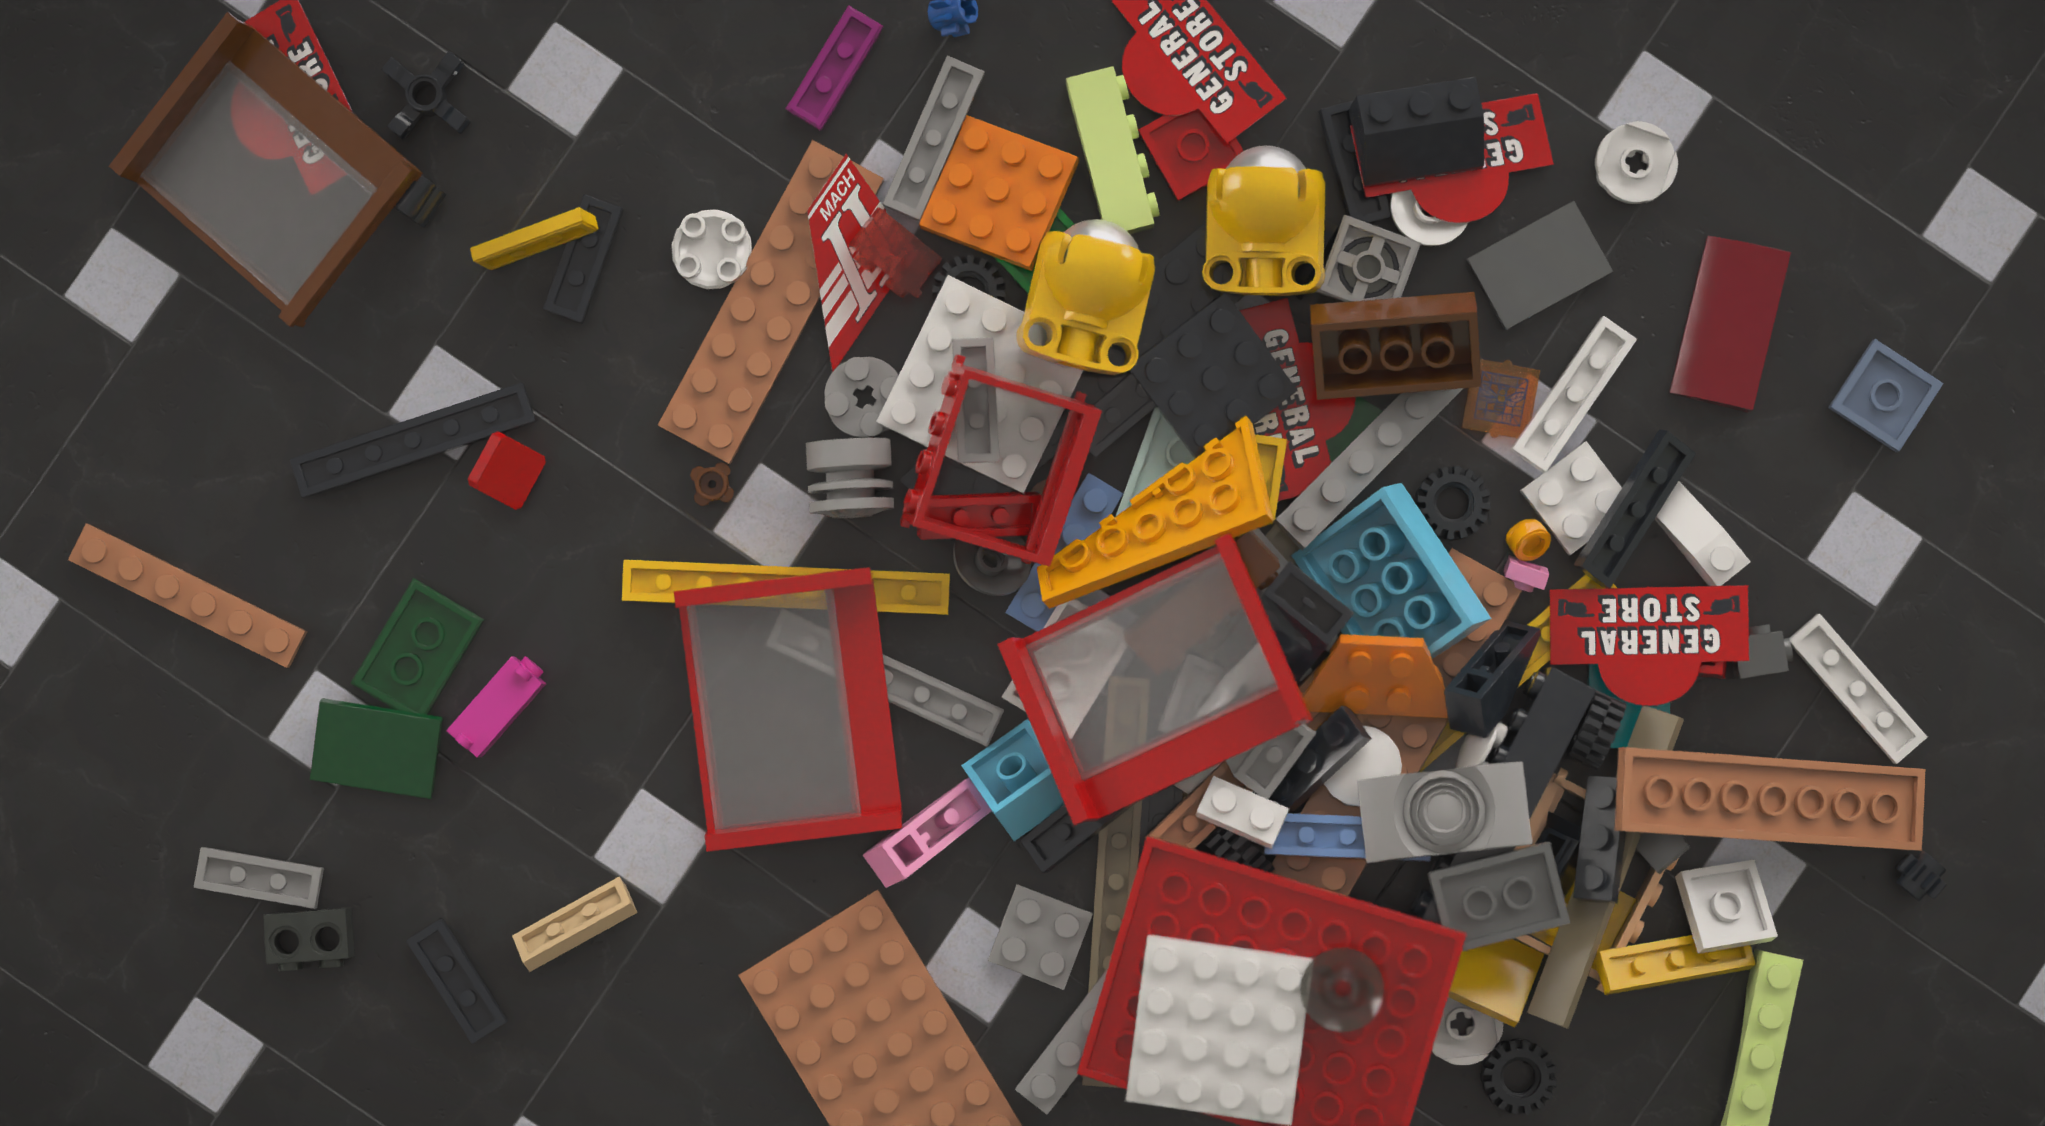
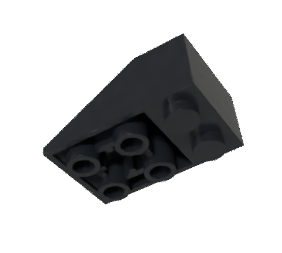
(1302, 617)

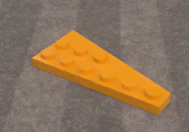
(1167, 520)

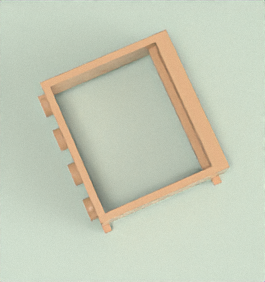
(1647, 894)

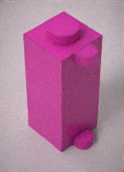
(497, 705)

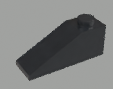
(1489, 680)

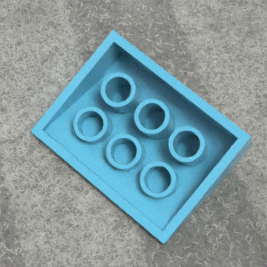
(1393, 573)

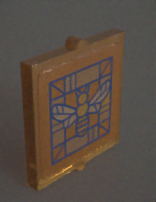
(1504, 400)

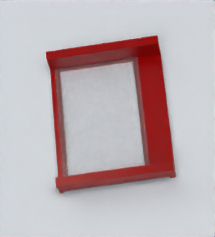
(1155, 683)
(790, 709)

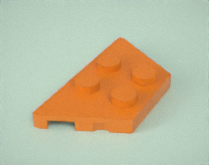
(1378, 678)

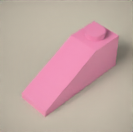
(927, 833)

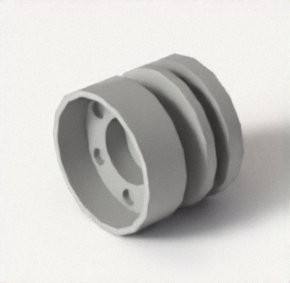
(849, 476)

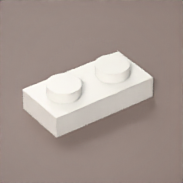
(1242, 812)

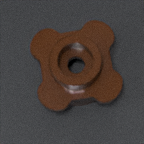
(721, 491)

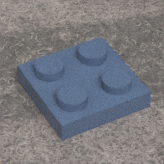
(1885, 395)

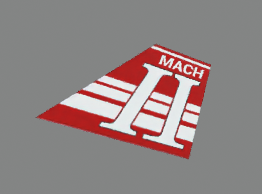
(846, 289)

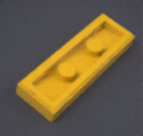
(534, 238)

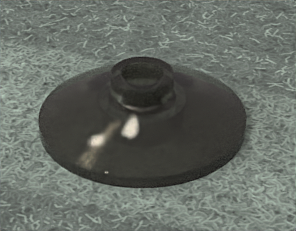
(1338, 1011)

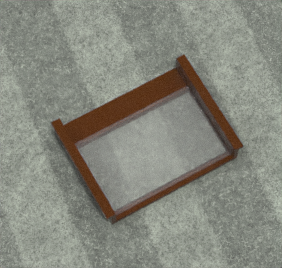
(266, 167)

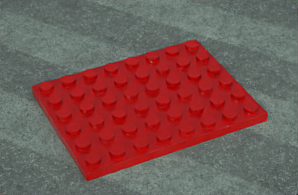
(1342, 1076)

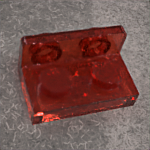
(895, 253)

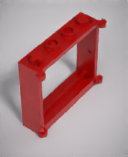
(1059, 485)

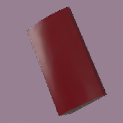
(1730, 323)

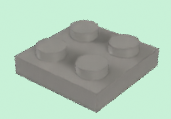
(1040, 936)

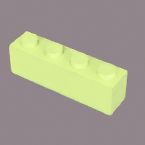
(1110, 150)

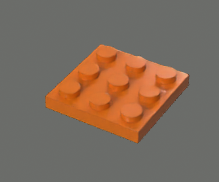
(999, 192)

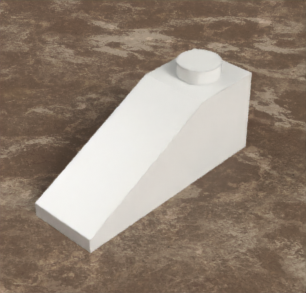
(1700, 537)

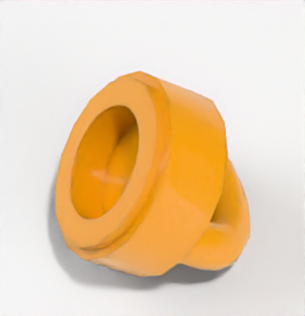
(1528, 539)

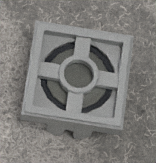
(1368, 264)

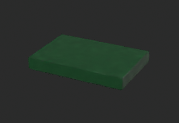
(417, 650)
(376, 748)

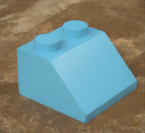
(1016, 780)

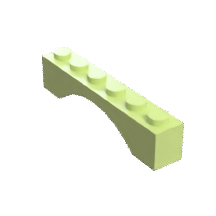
(1763, 1038)

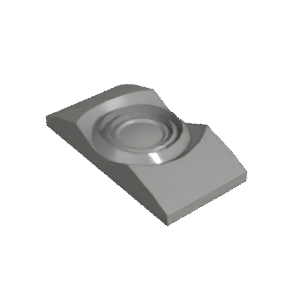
(1444, 812)

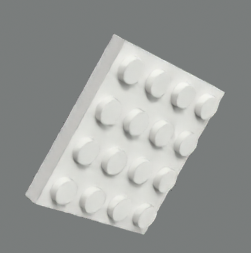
(1022, 421)
(1218, 1030)

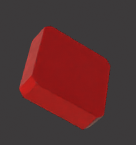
(506, 470)

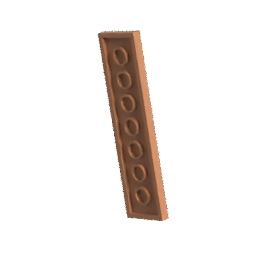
(757, 320)
(1769, 799)

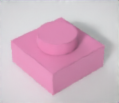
(1526, 574)

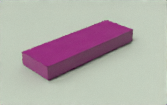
(834, 68)

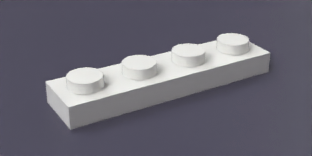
(1573, 394)
(1857, 689)

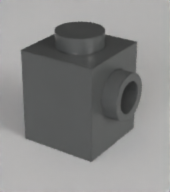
(1767, 654)

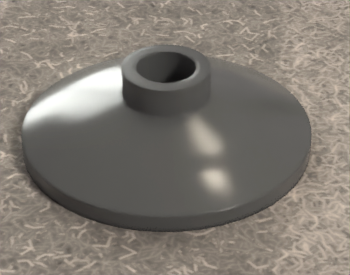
(1003, 579)

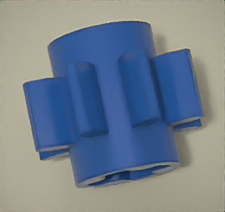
(952, 16)

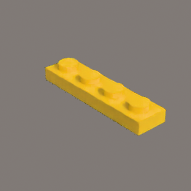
(1666, 963)

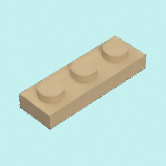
(574, 924)

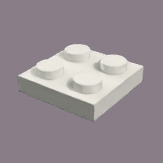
(1573, 496)
(1726, 906)

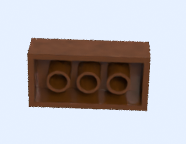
(1396, 345)

